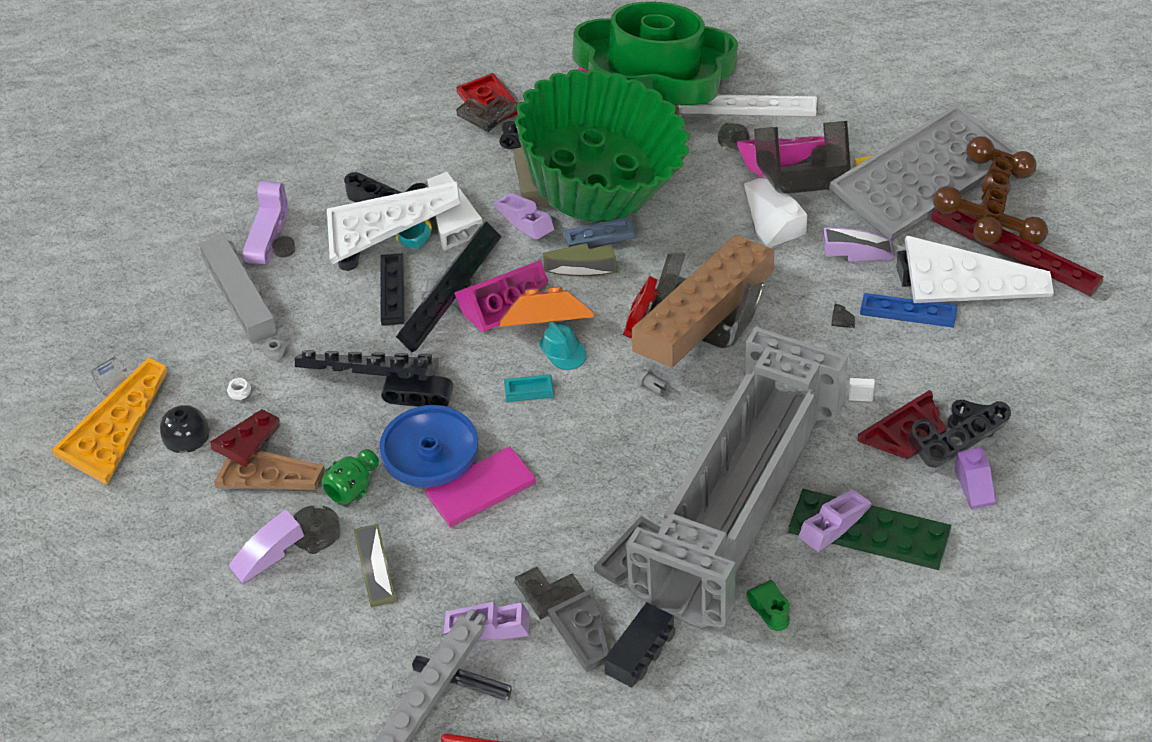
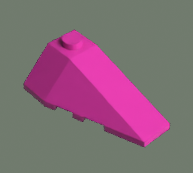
(790, 151)

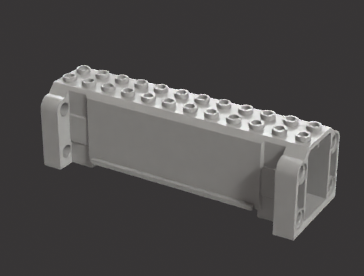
(736, 480)

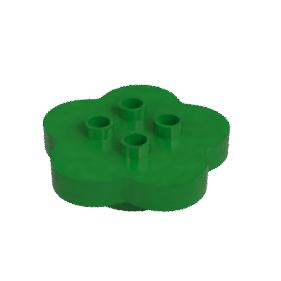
(660, 47)

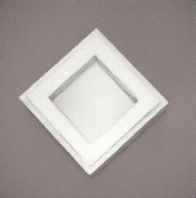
(861, 389)

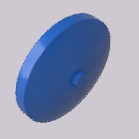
(429, 446)

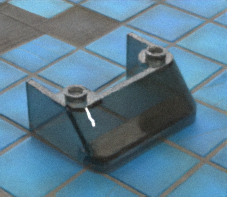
(827, 160)
(729, 329)

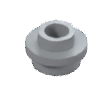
(274, 349)

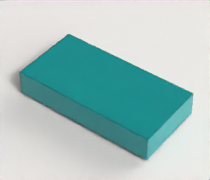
(528, 388)

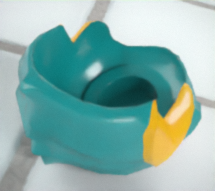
(416, 235)

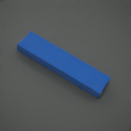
(906, 310)

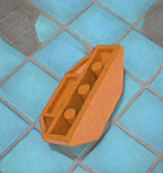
(545, 307)

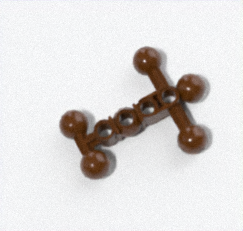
(995, 190)

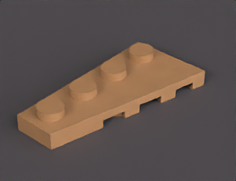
(270, 472)

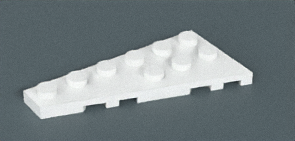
(374, 220)
(956, 274)

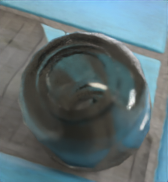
(731, 133)

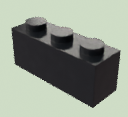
(639, 645)

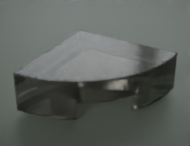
(842, 317)

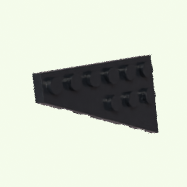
(375, 364)

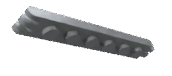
(433, 679)

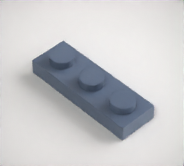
(600, 233)

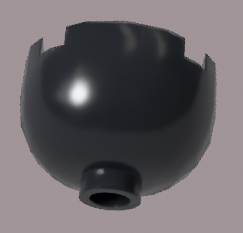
(184, 428)

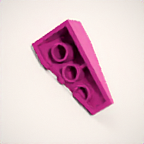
(489, 300)

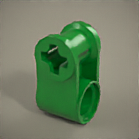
(770, 605)

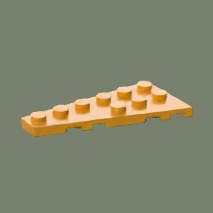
(106, 431)

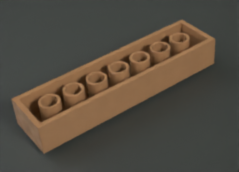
(701, 301)

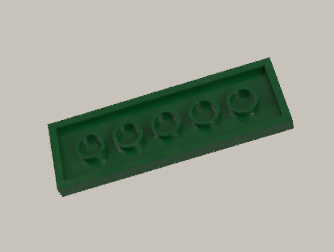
(882, 532)

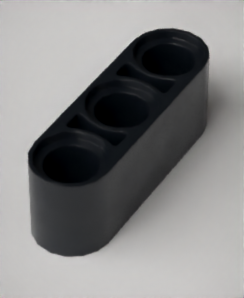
(417, 392)

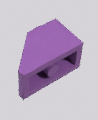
(975, 477)

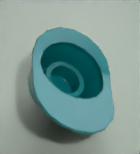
(562, 347)

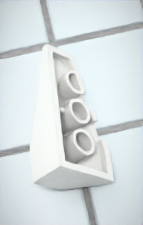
(774, 214)

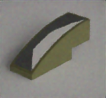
(581, 261)
(374, 565)

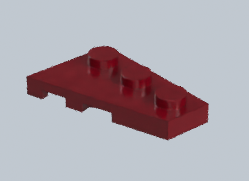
(246, 437)

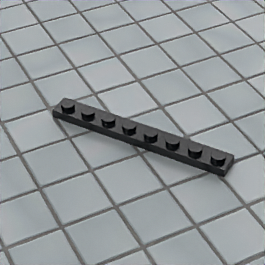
(453, 280)

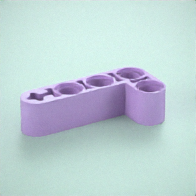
(267, 223)

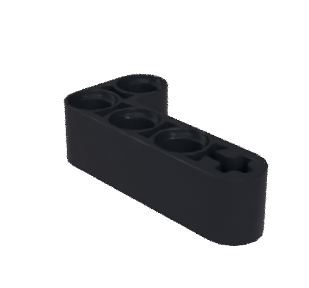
(364, 188)
(963, 431)

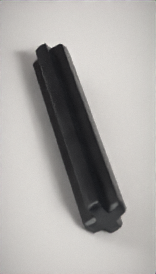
(471, 680)

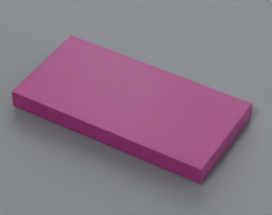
(481, 487)

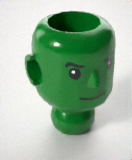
(349, 477)

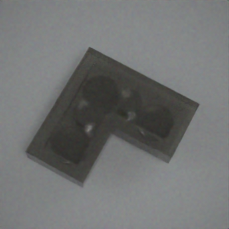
(486, 116)
(544, 595)

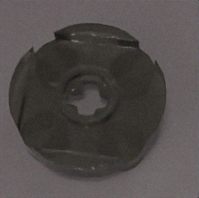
(323, 537)

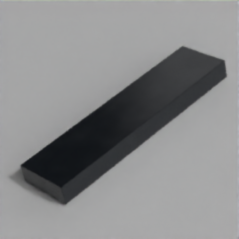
(392, 289)

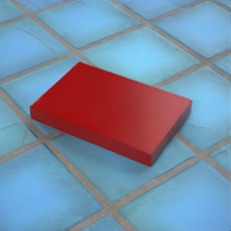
(485, 91)

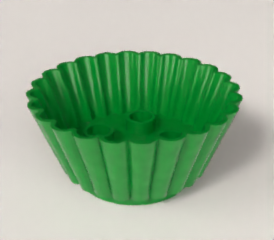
(599, 143)

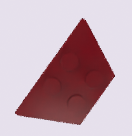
(892, 432)

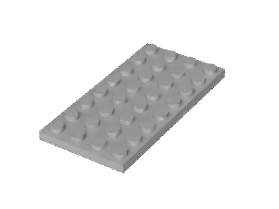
(899, 182)

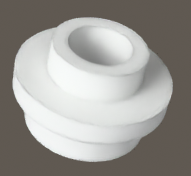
(239, 389)

